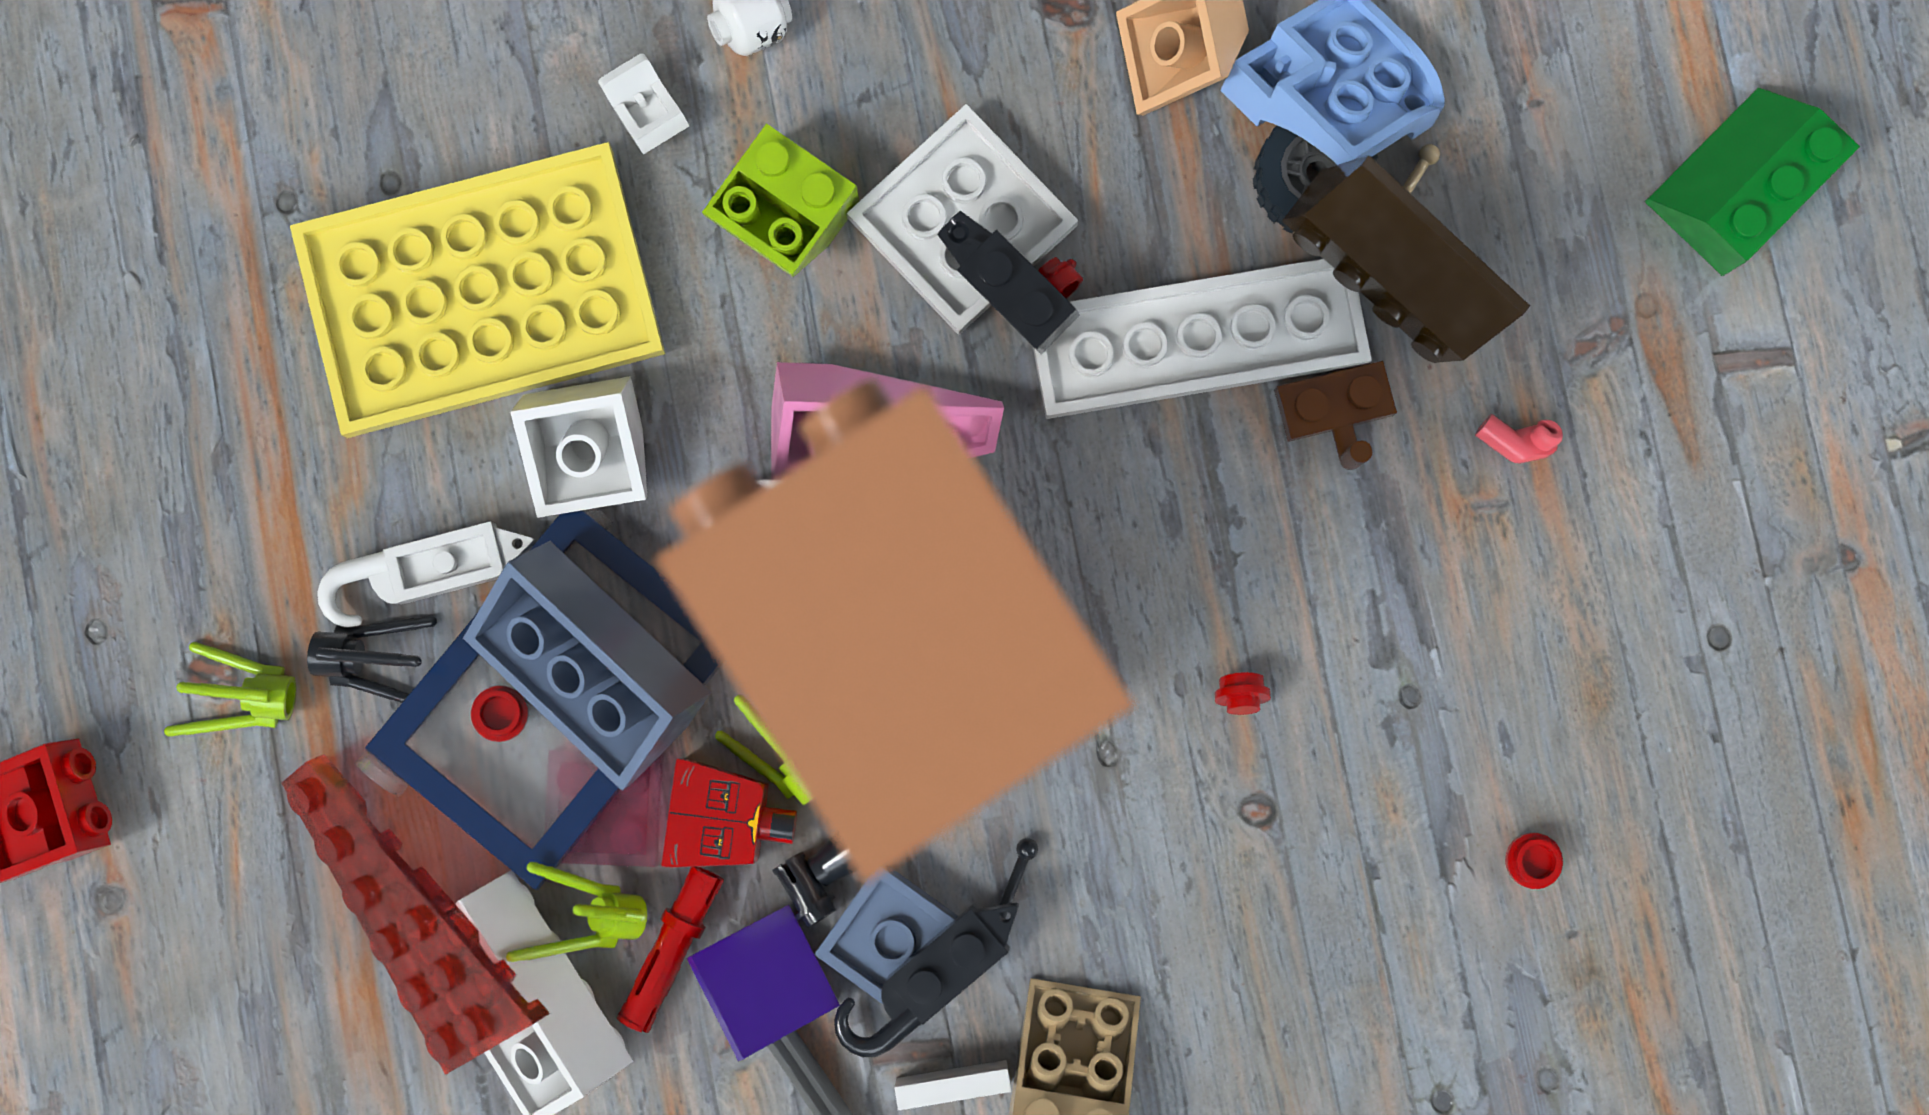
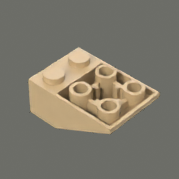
(1075, 1051)

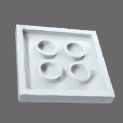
(953, 171)

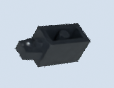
(1008, 281)

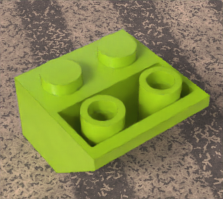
(782, 202)

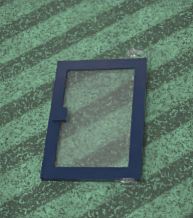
(537, 790)

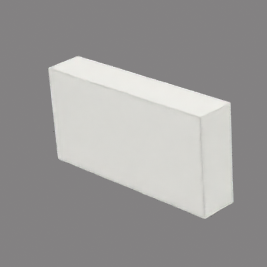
(952, 1085)

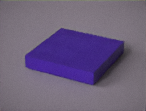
(763, 982)

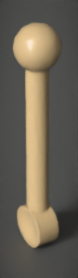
(1428, 155)

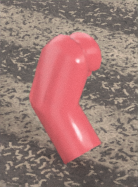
(1521, 444)

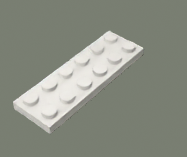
(1202, 338)

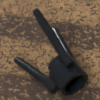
(341, 655)

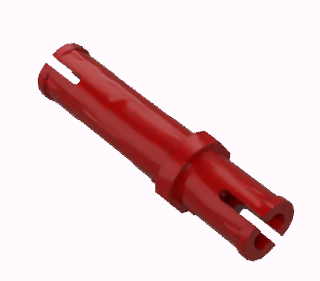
(664, 961)

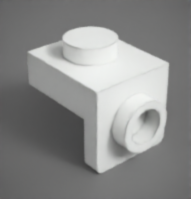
(643, 103)

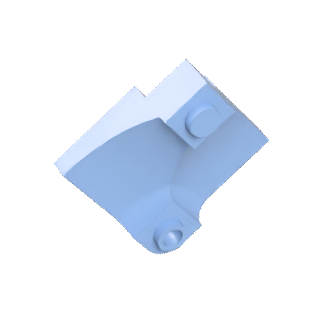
(1339, 80)

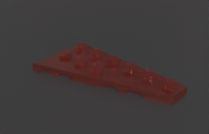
(411, 924)

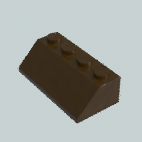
(1402, 261)

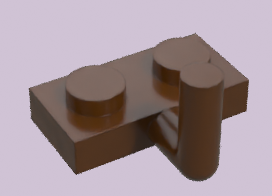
(1336, 405)

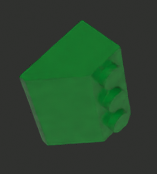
(1751, 177)

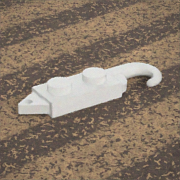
(424, 567)

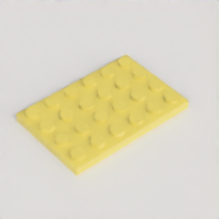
(476, 290)

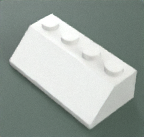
(572, 1046)

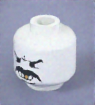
(749, 24)

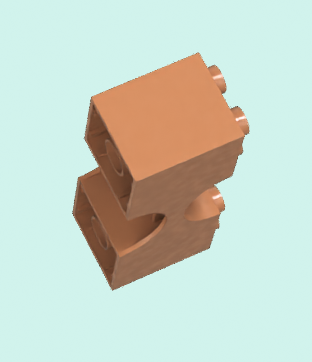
(888, 624)

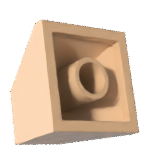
(1179, 47)

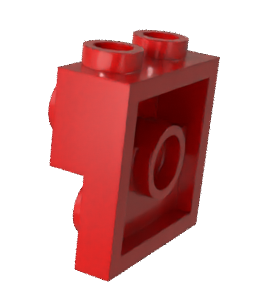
(49, 809)

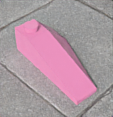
(808, 386)

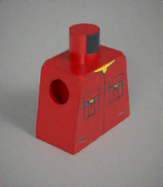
(720, 818)

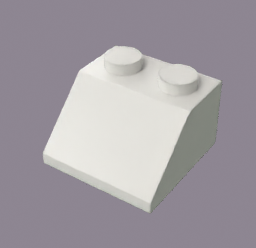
(582, 446)

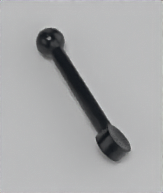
(1026, 850)

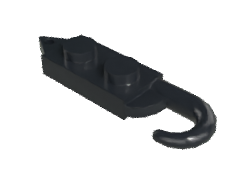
(932, 977)

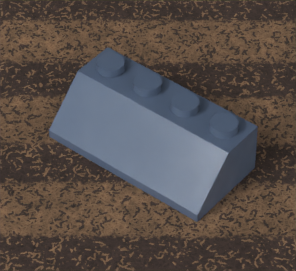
(585, 663)

